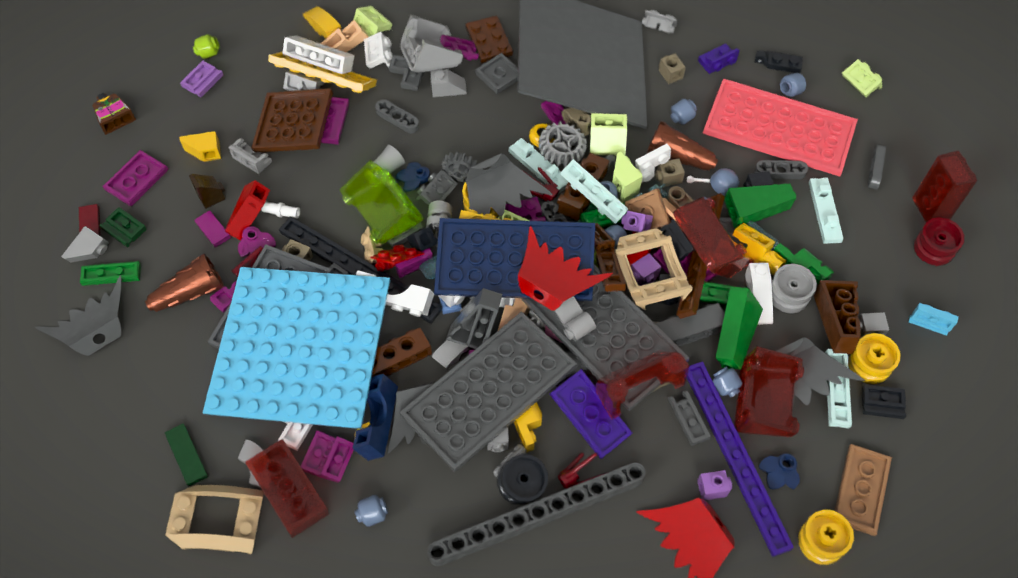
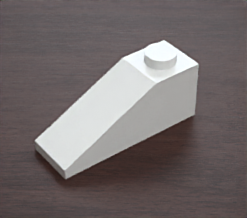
(760, 284)

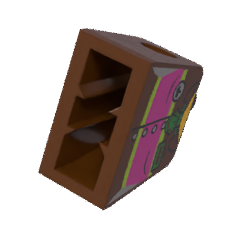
(112, 112)

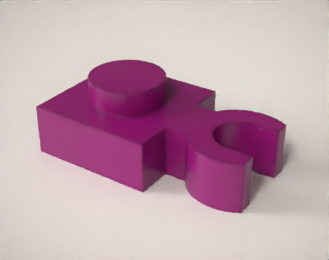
(223, 297)

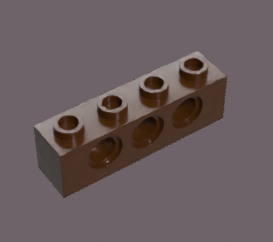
(573, 201)
(402, 358)

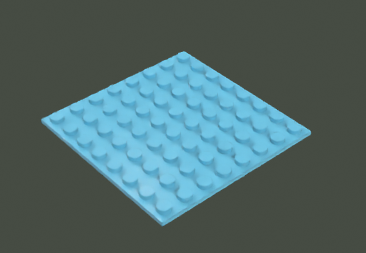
(298, 347)

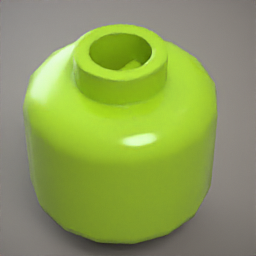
(206, 46)

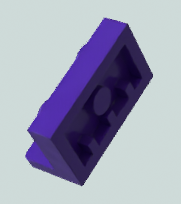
(718, 58)

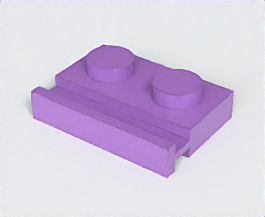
(201, 78)

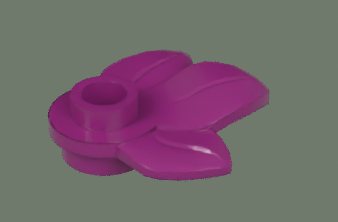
(248, 245)

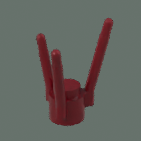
(552, 187)
(569, 476)

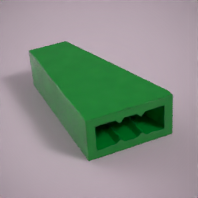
(758, 202)
(738, 327)

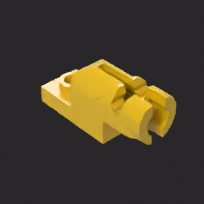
(759, 247)
(528, 421)

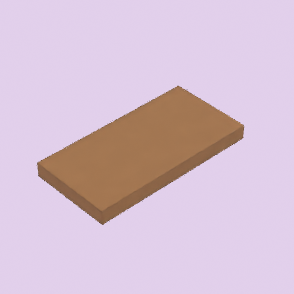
(863, 488)

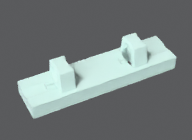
(522, 149)
(594, 191)
(825, 210)
(839, 394)

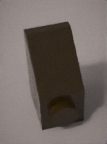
(207, 189)

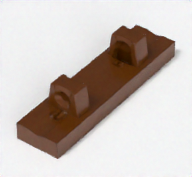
(608, 263)

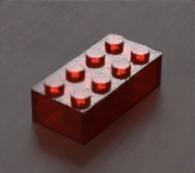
(944, 186)
(287, 488)

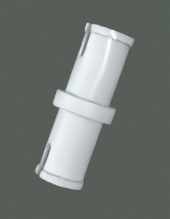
(281, 209)

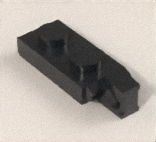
(779, 61)

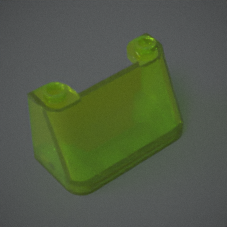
(381, 202)

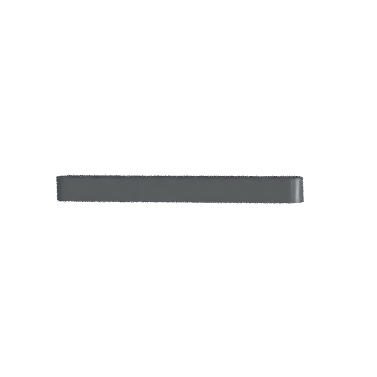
(530, 521)

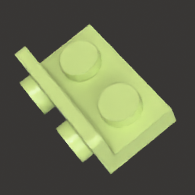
(371, 20)
(862, 78)

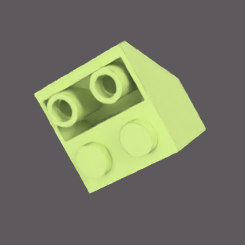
(608, 134)
(626, 178)

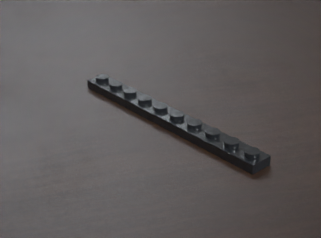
(345, 259)

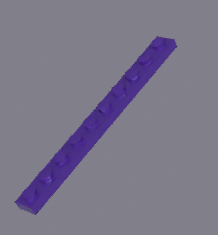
(739, 461)

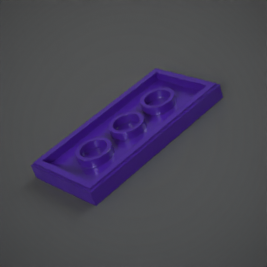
(586, 412)

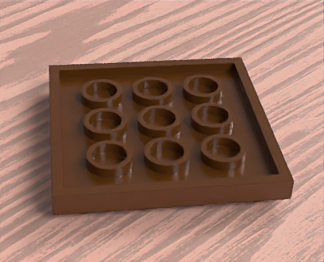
(292, 120)

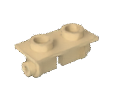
(369, 246)

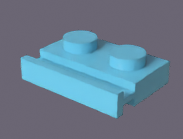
(933, 319)

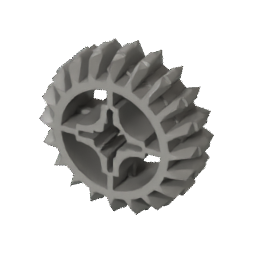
(560, 149)

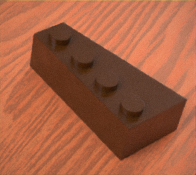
(839, 313)

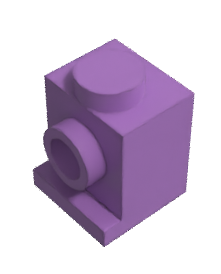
(642, 221)

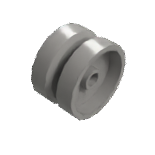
(792, 288)

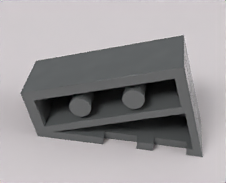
(476, 320)

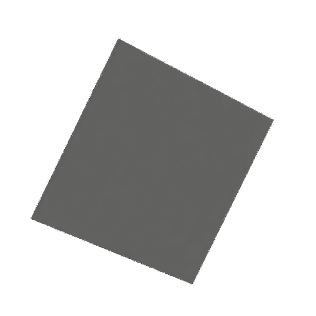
(582, 58)

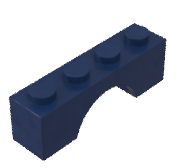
(372, 441)

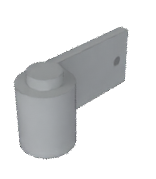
(574, 320)

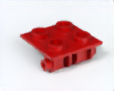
(388, 258)

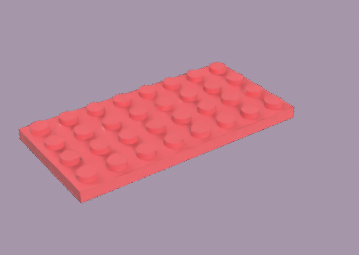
(781, 127)

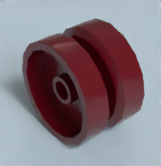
(939, 241)

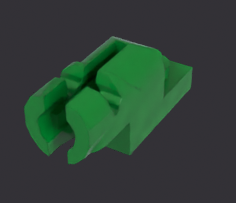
(807, 260)

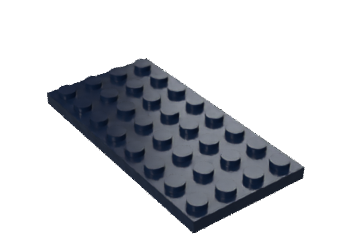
(491, 253)

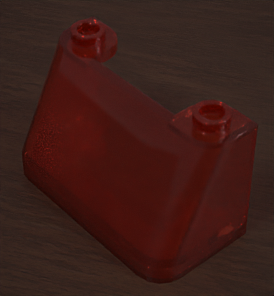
(614, 387)
(767, 393)

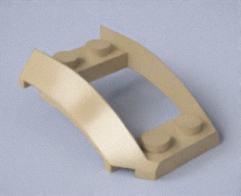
(656, 291)
(245, 525)

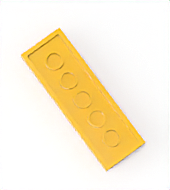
(352, 80)

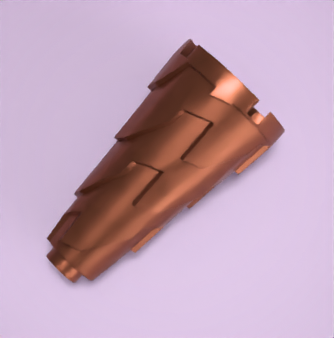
(682, 148)
(187, 284)

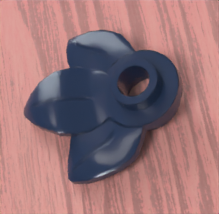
(413, 176)
(778, 474)

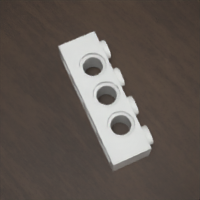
(318, 54)

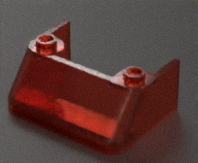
(710, 238)

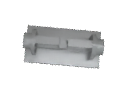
(666, 22)

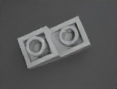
(449, 353)

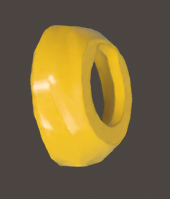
(534, 137)

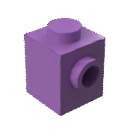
(646, 270)
(714, 485)

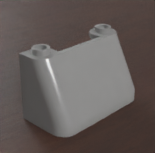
(423, 46)

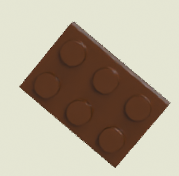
(489, 38)

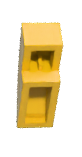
(321, 21)

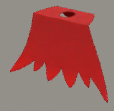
(552, 276)
(697, 535)

